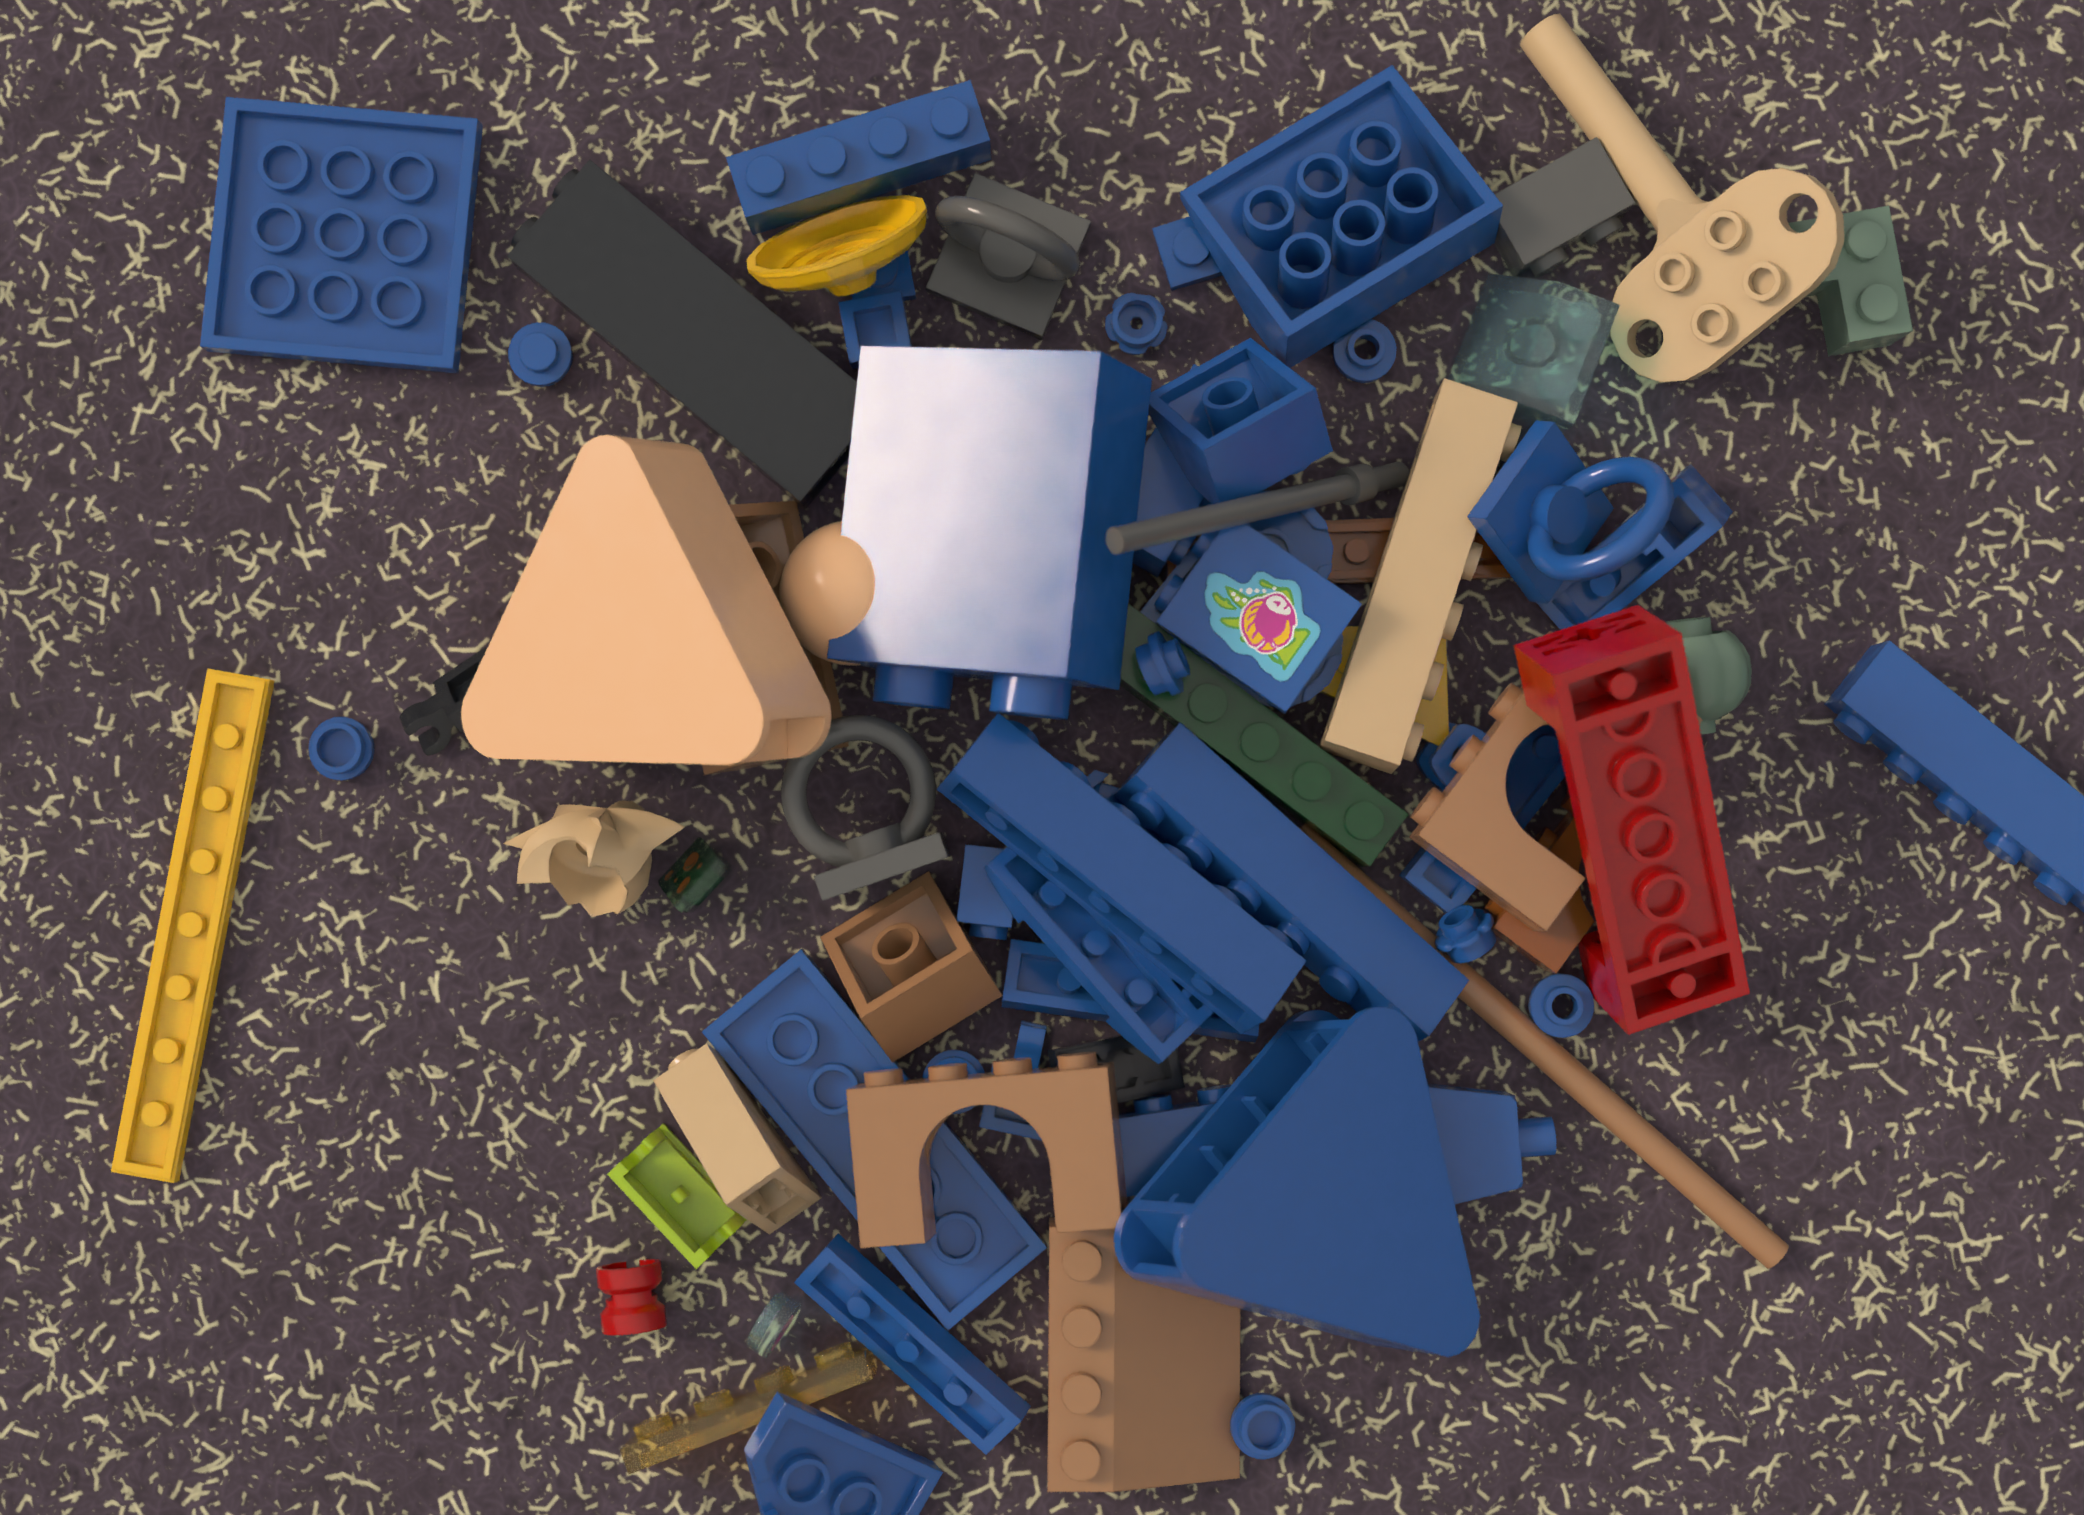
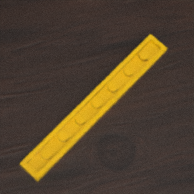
(192, 926)

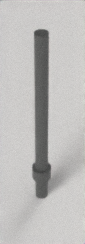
(1349, 486)

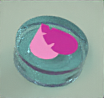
(773, 1324)

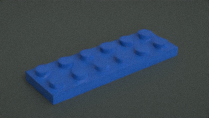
(798, 1054)

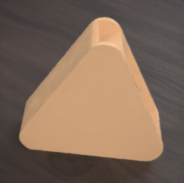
(644, 628)

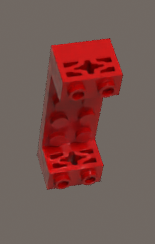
(1641, 816)

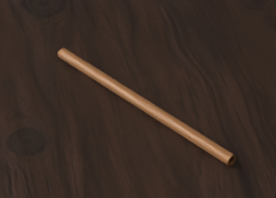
(1591, 1091)

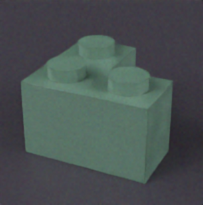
(1865, 294)

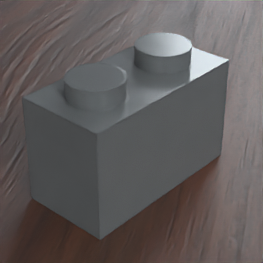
(1559, 207)

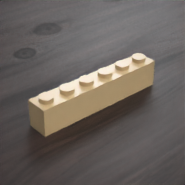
(1418, 579)

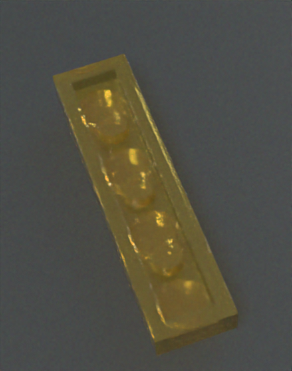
(723, 1415)

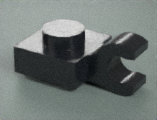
(442, 709)

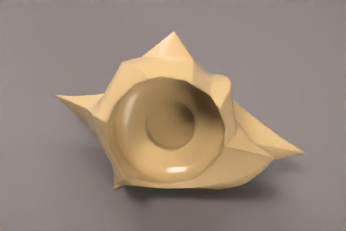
(594, 854)

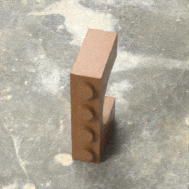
(1476, 832)
(1066, 1104)

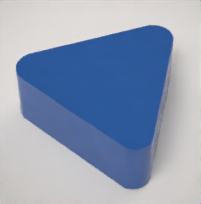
(1316, 1193)

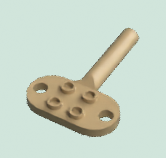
(1717, 264)

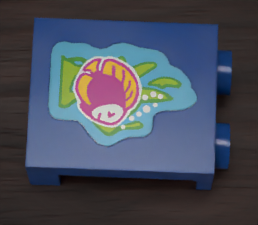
(1256, 612)

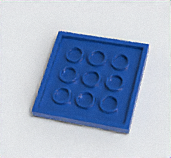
(341, 235)

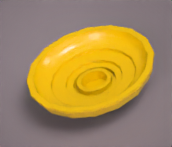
(840, 246)

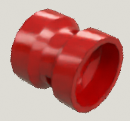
(631, 1304)

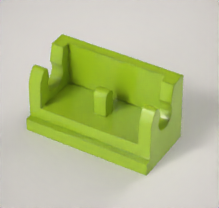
(676, 1195)

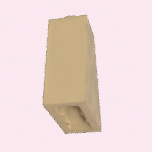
(735, 1140)

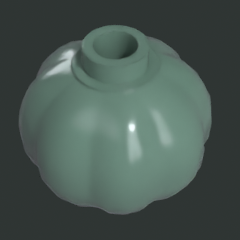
(1717, 669)

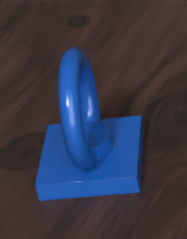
(1551, 506)

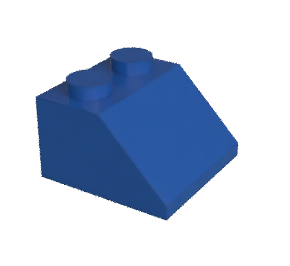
(1240, 422)

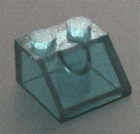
(1535, 346)

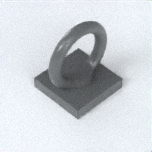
(1006, 254)
(879, 852)

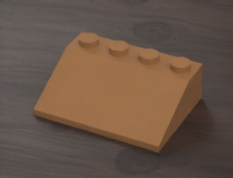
(1134, 1376)

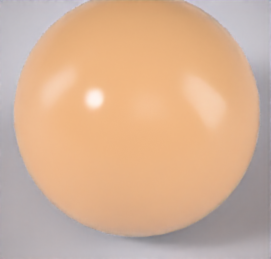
(826, 588)

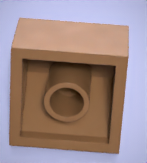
(910, 967)

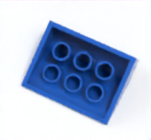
(1342, 216)

